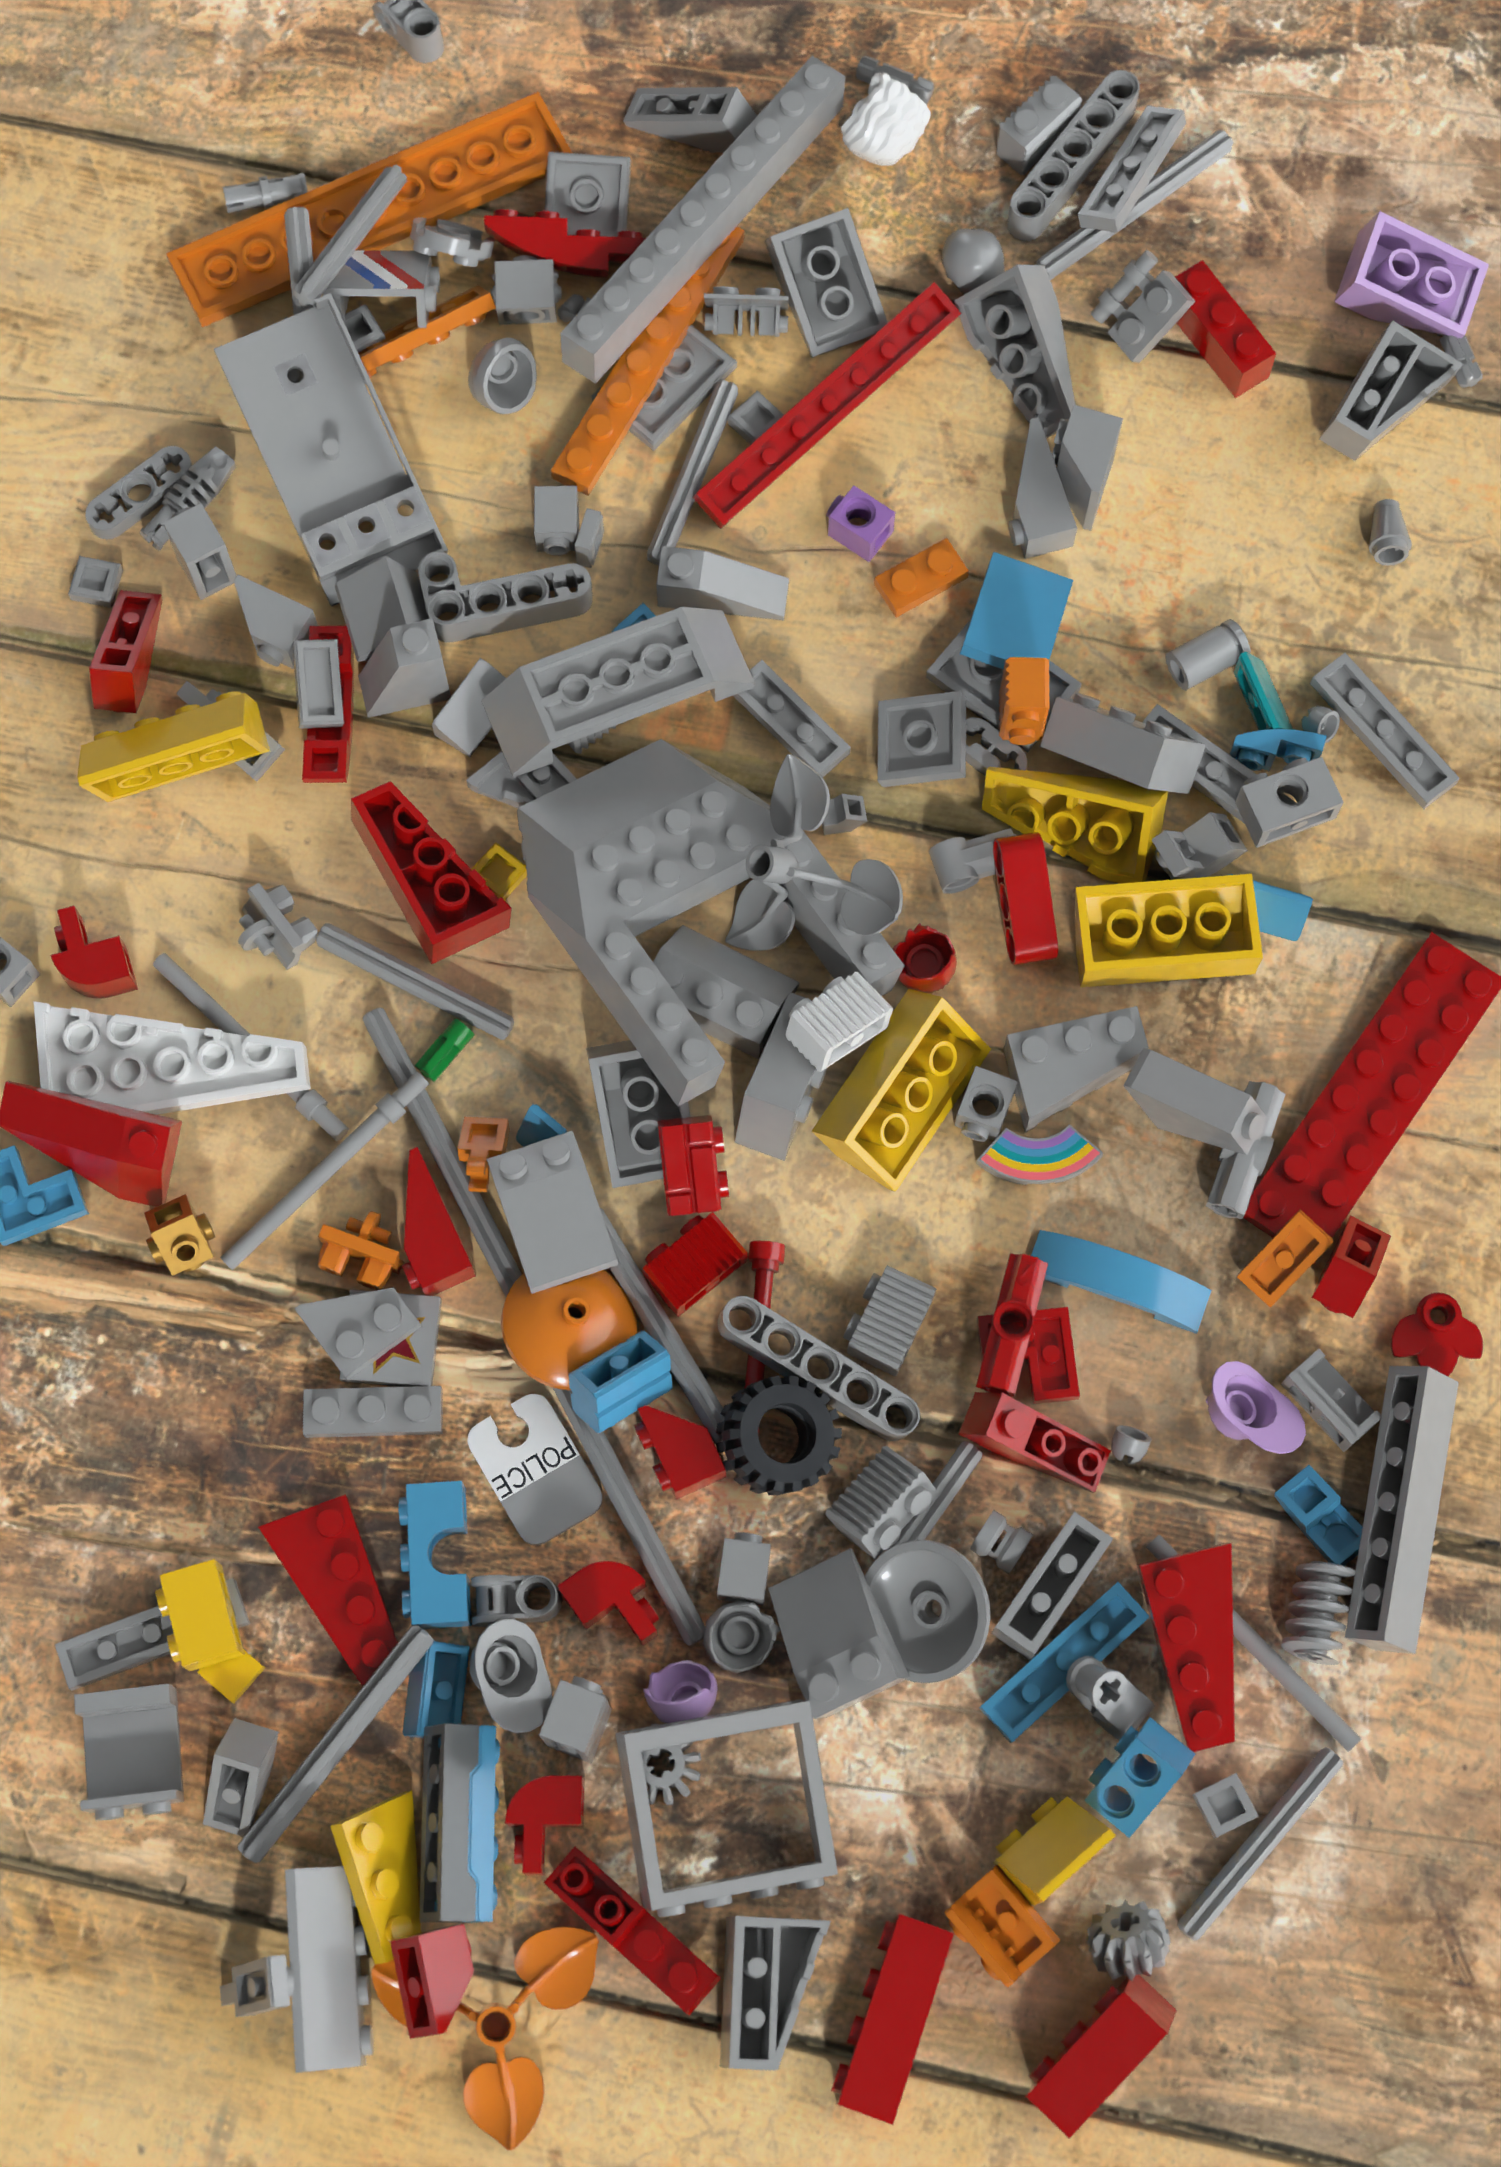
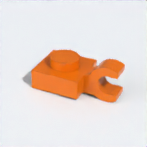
(478, 1141)

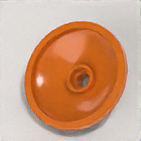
(549, 1340)

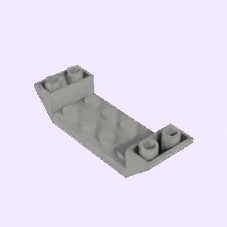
(613, 683)

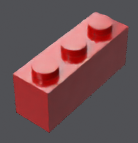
(1224, 332)

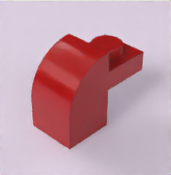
(94, 968)
(608, 1586)
(543, 1804)

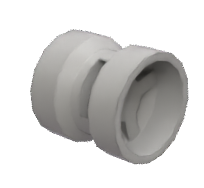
(1009, 1548)

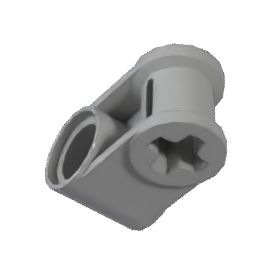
(413, 27)
(511, 1598)
(1107, 1696)

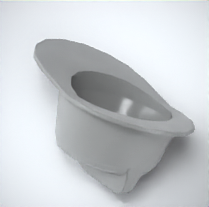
(511, 1675)

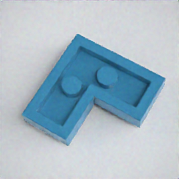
(38, 1206)

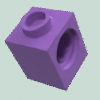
(862, 539)

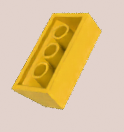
(172, 747)
(1167, 930)
(902, 1089)

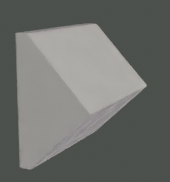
(379, 599)

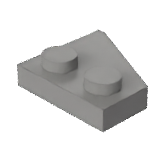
(497, 781)
(359, 1327)

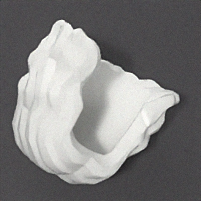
(885, 122)

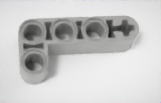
(503, 591)

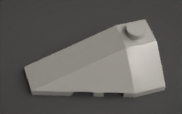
(1022, 337)

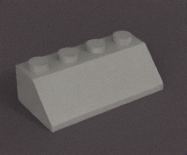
(326, 1971)

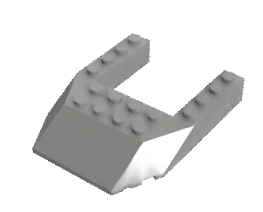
(644, 847)

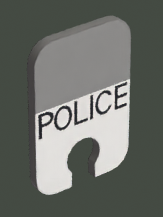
(542, 1480)

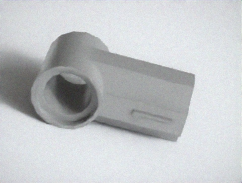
(963, 862)

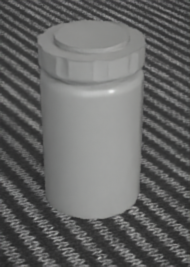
(1207, 654)

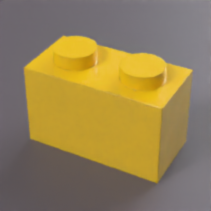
(199, 1615)

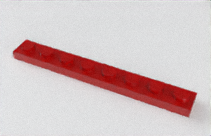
(826, 405)

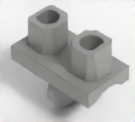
(270, 930)

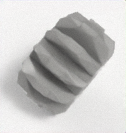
(670, 1779)
(1128, 1940)

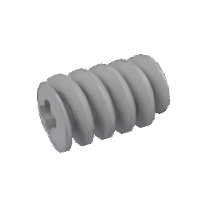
(1317, 1611)

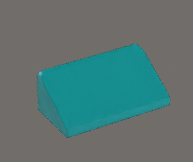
(1260, 693)

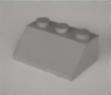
(724, 989)

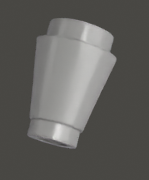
(1389, 534)

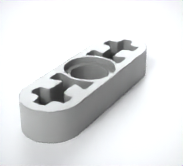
(137, 510)

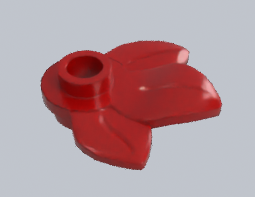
(1436, 1343)

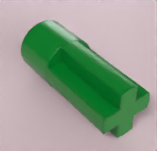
(443, 1050)

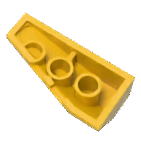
(1088, 818)

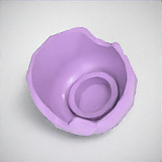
(681, 1691)

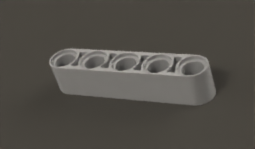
(1069, 171)
(841, 1369)

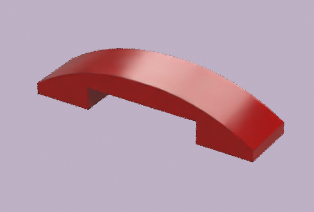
(329, 749)

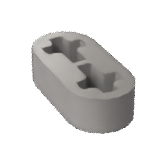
(1004, 750)

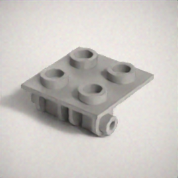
(727, 301)

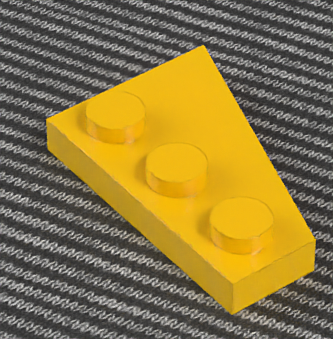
(382, 1871)

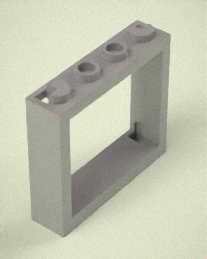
(720, 1891)

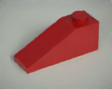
(125, 652)
(430, 1237)

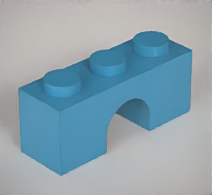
(432, 1514)

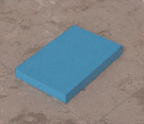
(1015, 612)

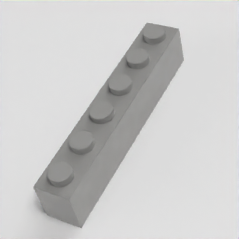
(1402, 1509)

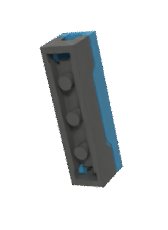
(459, 1824)

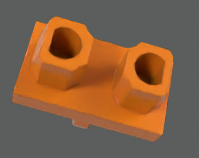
(378, 1259)

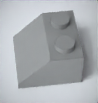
(1084, 459)

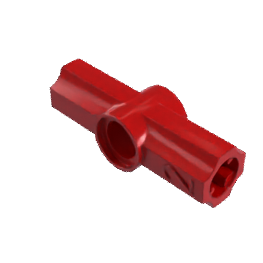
(1018, 1298)

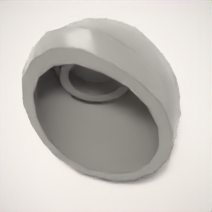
(503, 376)

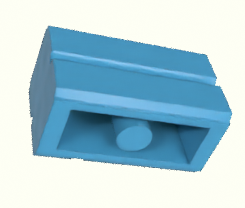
(620, 1381)

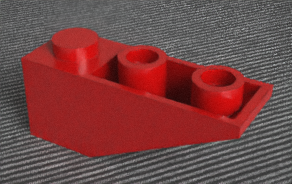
(1034, 1440)

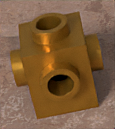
(179, 1235)

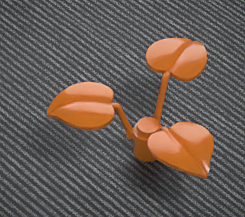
(510, 2094)

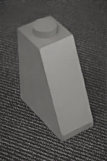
(405, 670)
(1194, 1103)

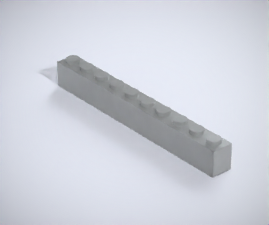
(702, 220)

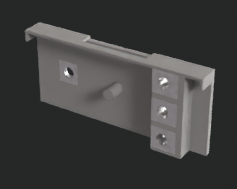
(328, 444)

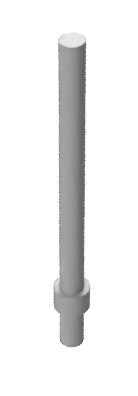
(308, 1102)
(388, 1109)
(1279, 1668)

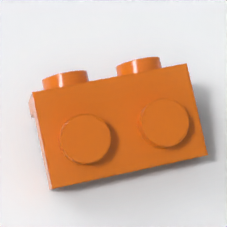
(1001, 1927)

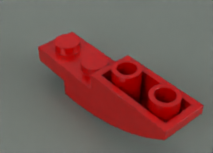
(548, 238)
(632, 1930)

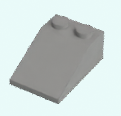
(827, 282)
(629, 1109)
(552, 1212)
(836, 1635)

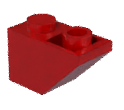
(683, 1451)

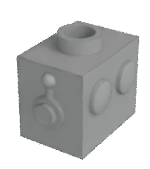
(525, 291)

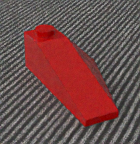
(105, 1143)

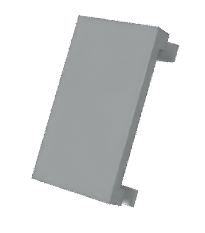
(1330, 1400)

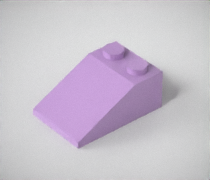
(1410, 278)

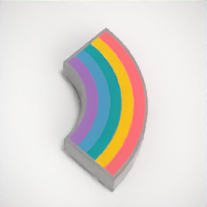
(1039, 1159)

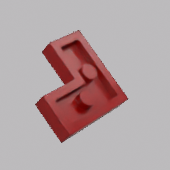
(1048, 1353)

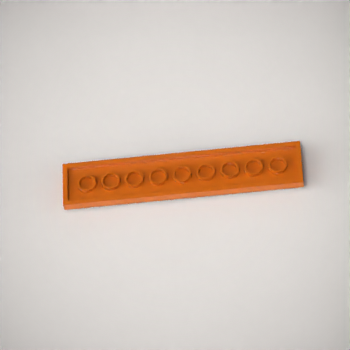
(443, 180)

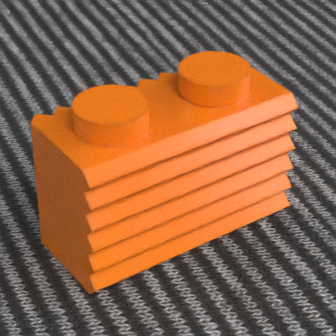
(1024, 699)

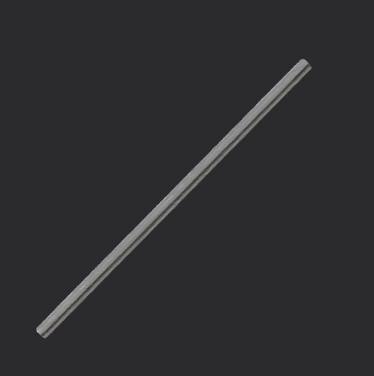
(507, 1272)

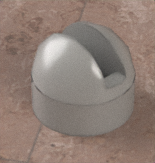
(1321, 721)
(1130, 1442)

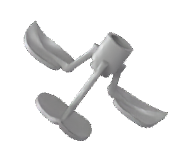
(762, 914)

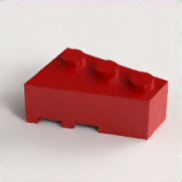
(1100, 2053)

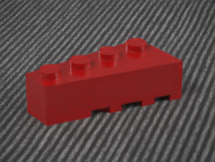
(433, 886)
(1193, 1629)

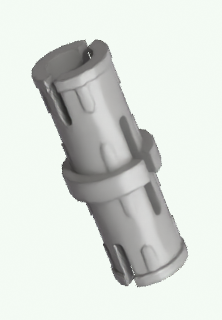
(264, 192)

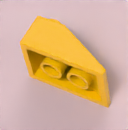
(1052, 1848)

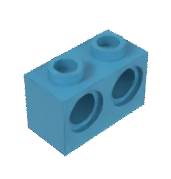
(1143, 1780)

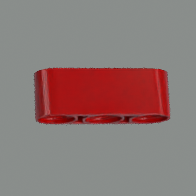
(1025, 898)

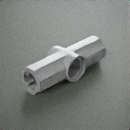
(1239, 1172)

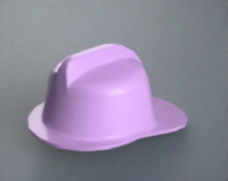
(1253, 1409)

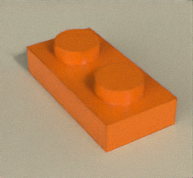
(921, 577)
(1285, 1258)

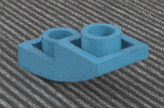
(1259, 748)

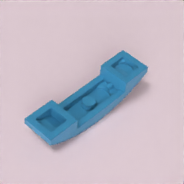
(1122, 1279)

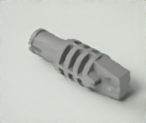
(196, 486)

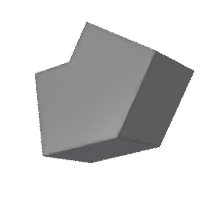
(844, 814)

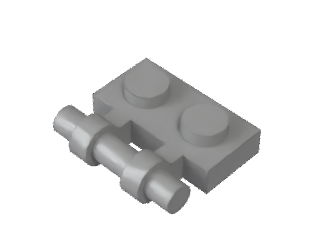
(1150, 315)

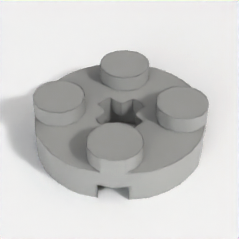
(453, 239)

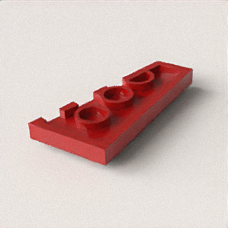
(335, 1576)

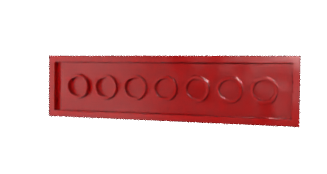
(1376, 1090)

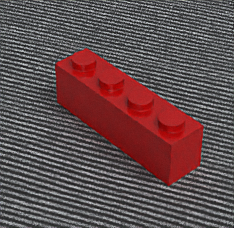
(894, 2018)

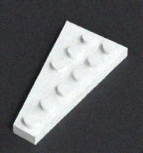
(160, 1063)

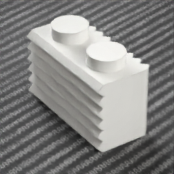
(837, 1020)

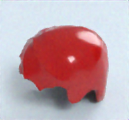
(927, 959)

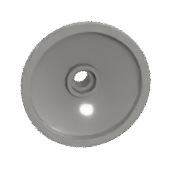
(905, 1586)

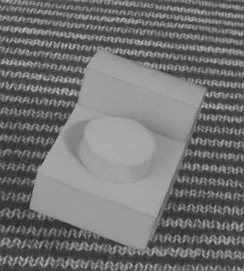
(1199, 848)

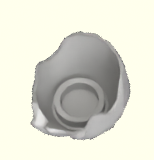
(972, 258)
(739, 1636)

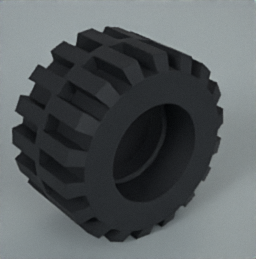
(814, 1432)

